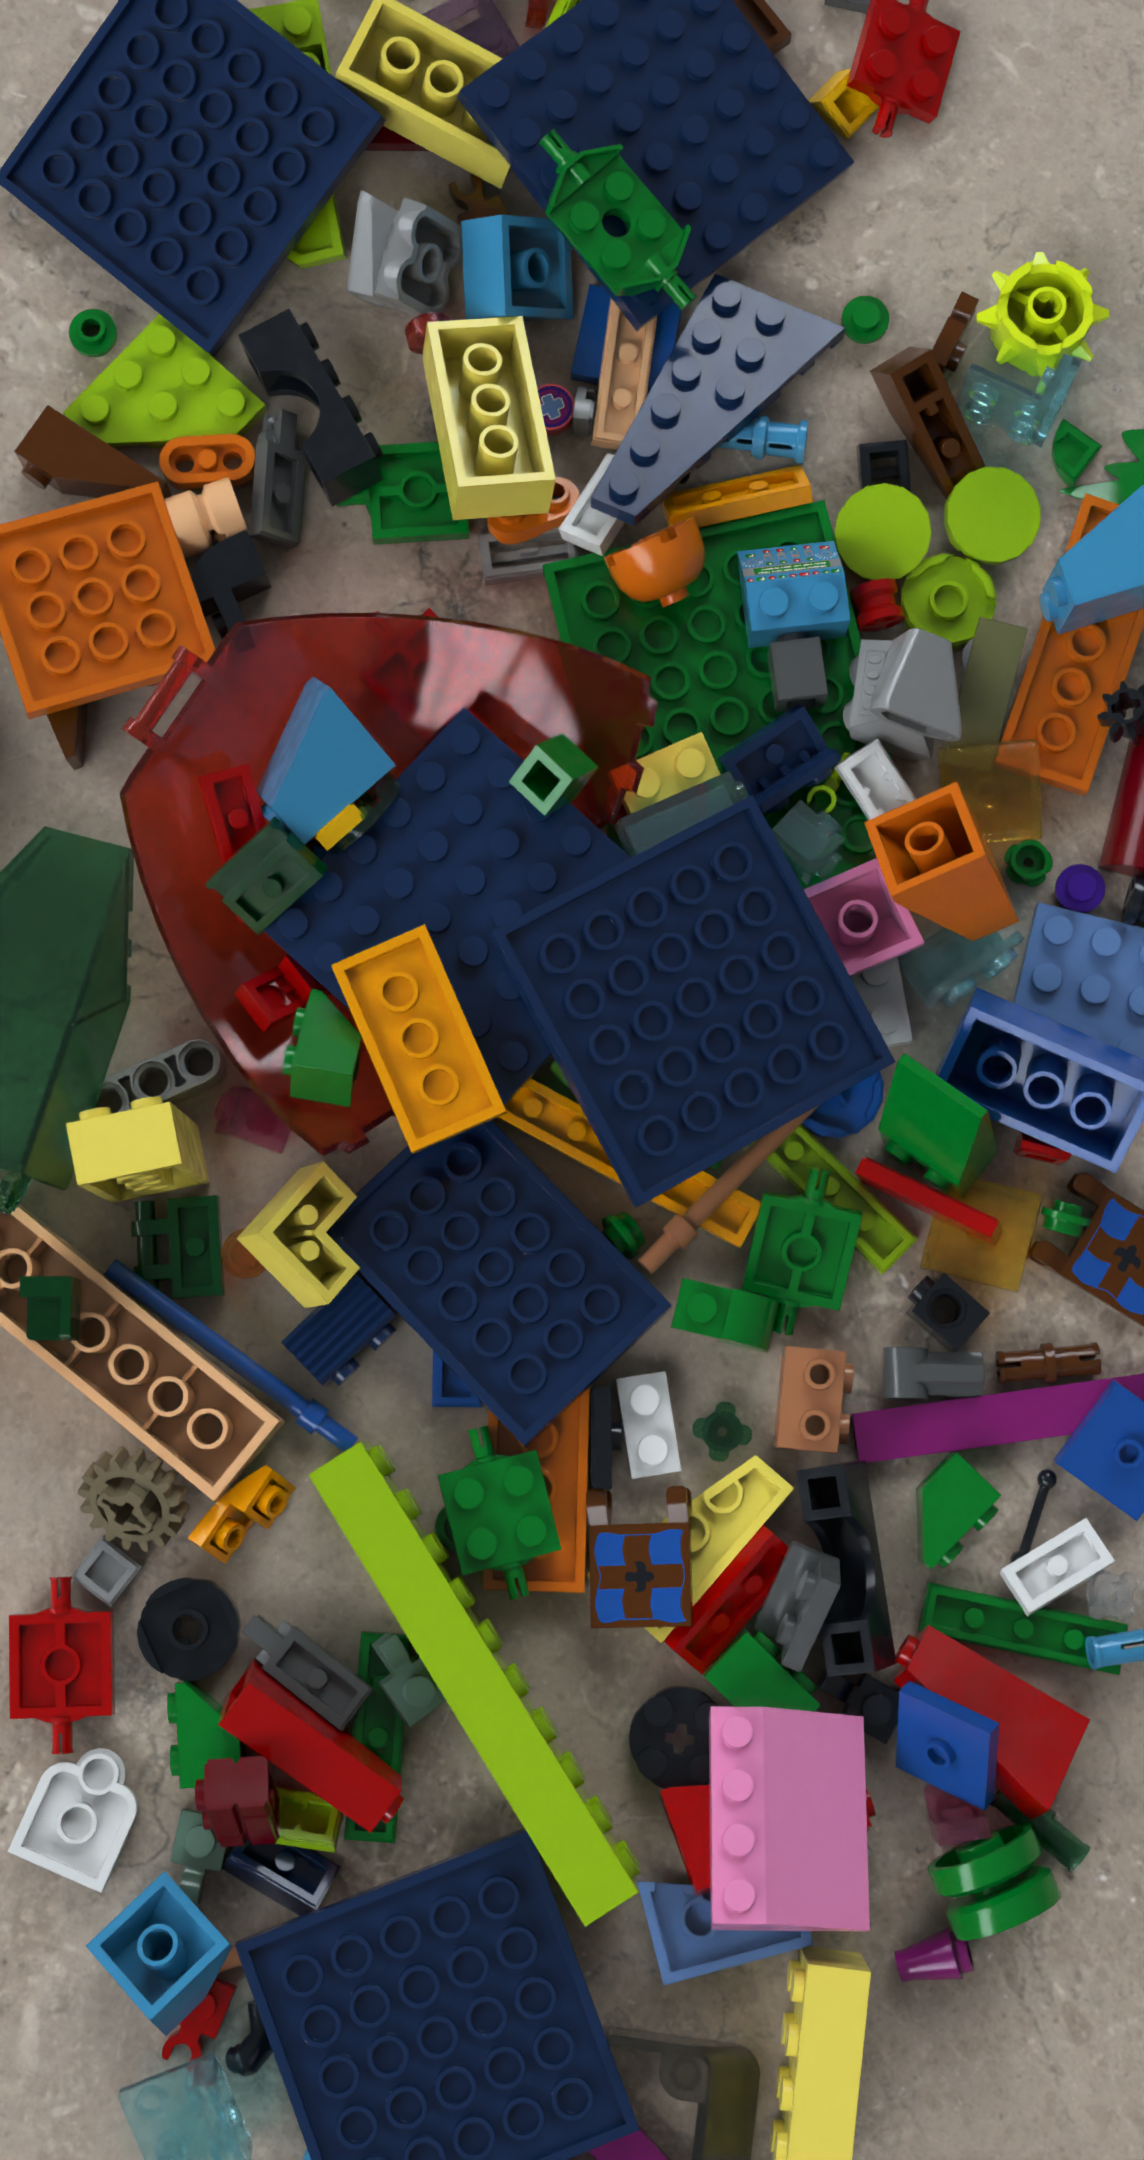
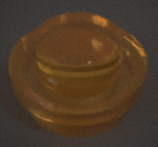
(239, 1259)

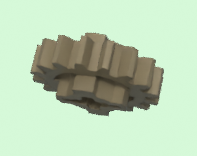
(133, 1499)

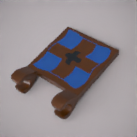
(1107, 1255)
(640, 1569)

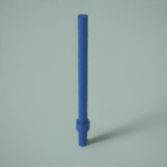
(310, 1415)

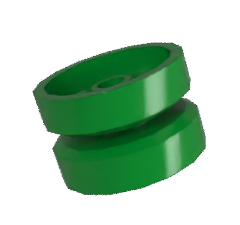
(994, 1882)

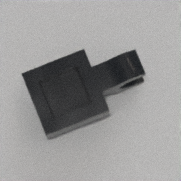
(868, 1699)

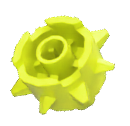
(1039, 291)

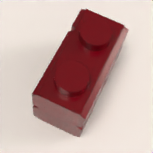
(239, 1801)

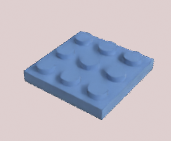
(1085, 975)

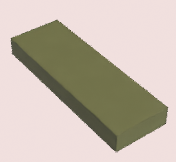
(989, 680)

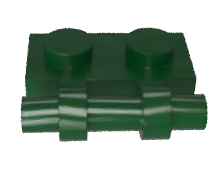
(194, 1246)

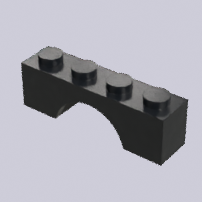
(287, 365)
(841, 1514)

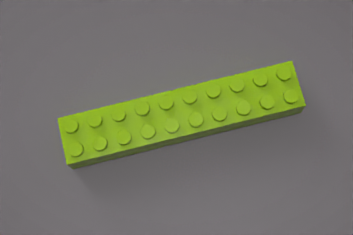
(477, 1682)

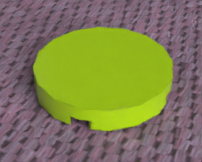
(992, 515)
(882, 532)
(948, 597)

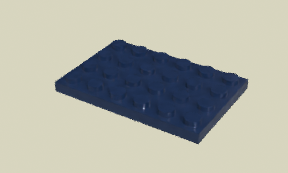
(498, 1274)

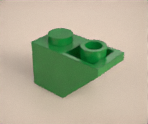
(326, 1053)
(948, 1506)
(753, 1678)
(197, 1733)

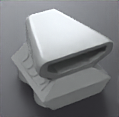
(403, 255)
(904, 694)

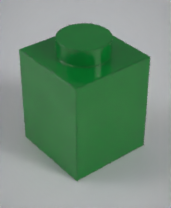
(553, 774)

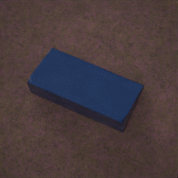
(284, 1873)

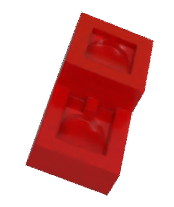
(277, 993)

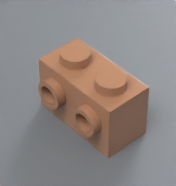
(812, 1398)

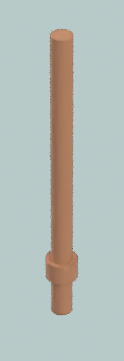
(682, 1229)

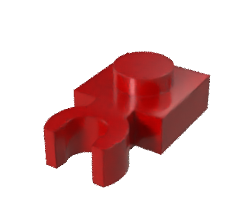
(204, 2020)

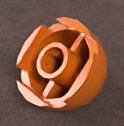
(660, 564)

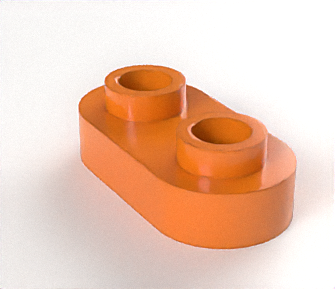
(209, 458)
(525, 527)

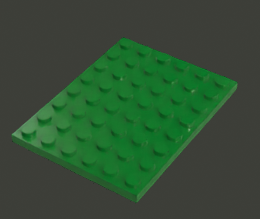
(702, 656)

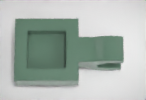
(409, 1682)
(197, 1851)

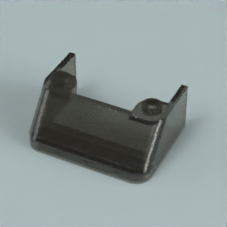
(710, 2073)

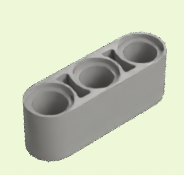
(176, 1066)

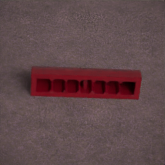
(1125, 833)

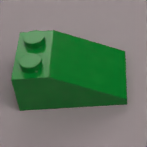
(936, 1129)

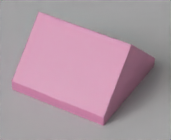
(863, 918)

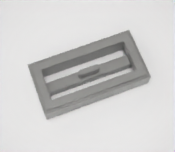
(520, 572)

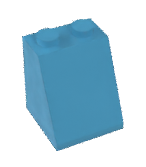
(1101, 572)
(319, 763)

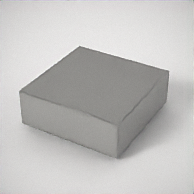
(107, 1571)

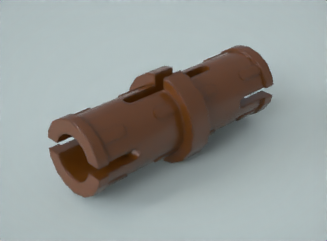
(1048, 1362)

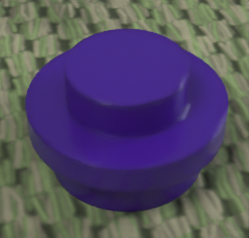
(1080, 888)

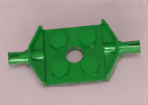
(602, 185)

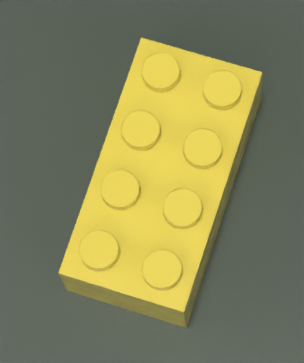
(413, 76)
(488, 418)
(136, 1150)
(824, 2056)

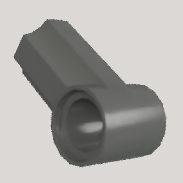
(921, 1373)

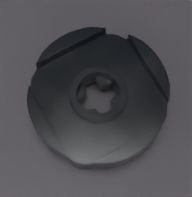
(161, 1618)
(660, 1716)

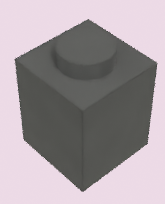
(797, 672)

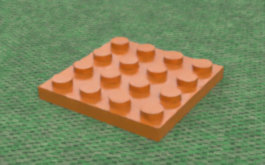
(96, 600)

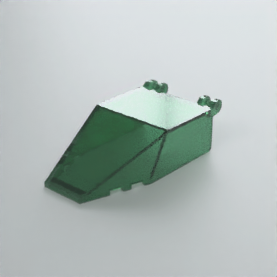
(59, 997)

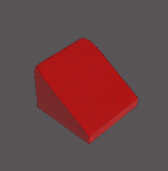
(1038, 1150)

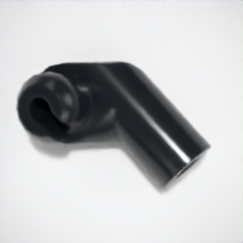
(254, 2049)

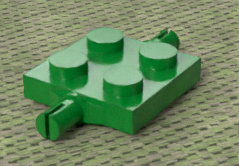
(411, 498)
(801, 1250)
(499, 1512)

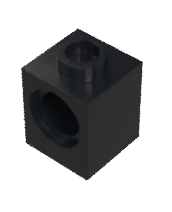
(968, 1311)

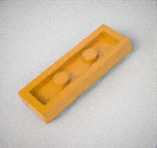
(739, 497)

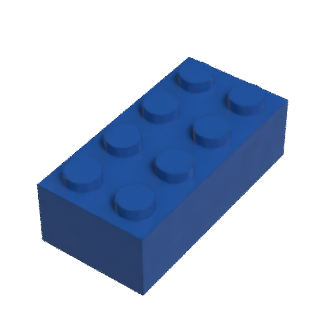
(1047, 1079)

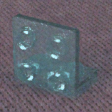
(1014, 408)
(950, 963)
(187, 2114)

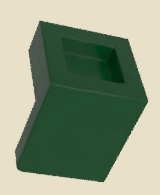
(52, 1307)

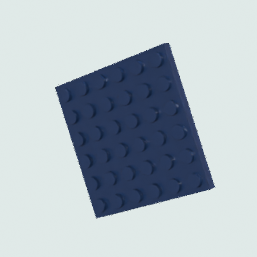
(690, 100)
(190, 156)
(462, 860)
(692, 999)
(440, 2018)

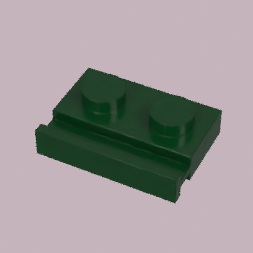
(266, 876)

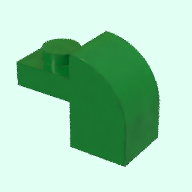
(725, 1314)

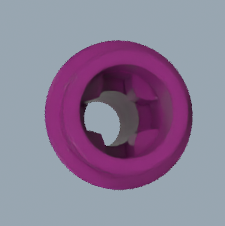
(935, 1958)

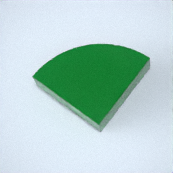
(1072, 452)

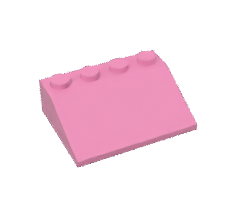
(787, 1820)

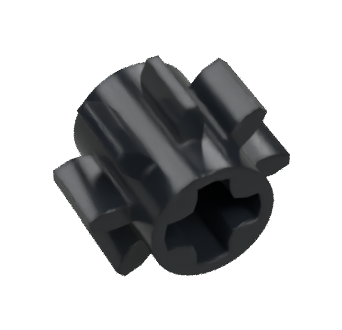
(1117, 706)

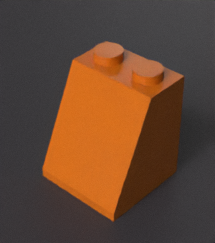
(942, 864)

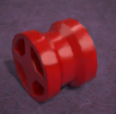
(876, 605)

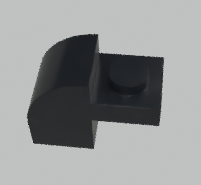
(228, 576)

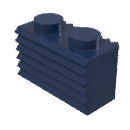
(340, 1332)

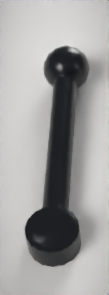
(1046, 1481)

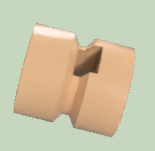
(205, 516)

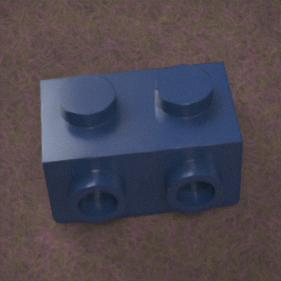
(781, 759)

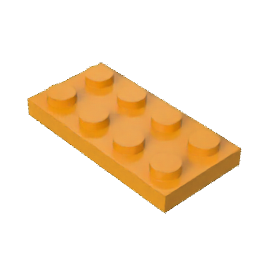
(418, 1039)

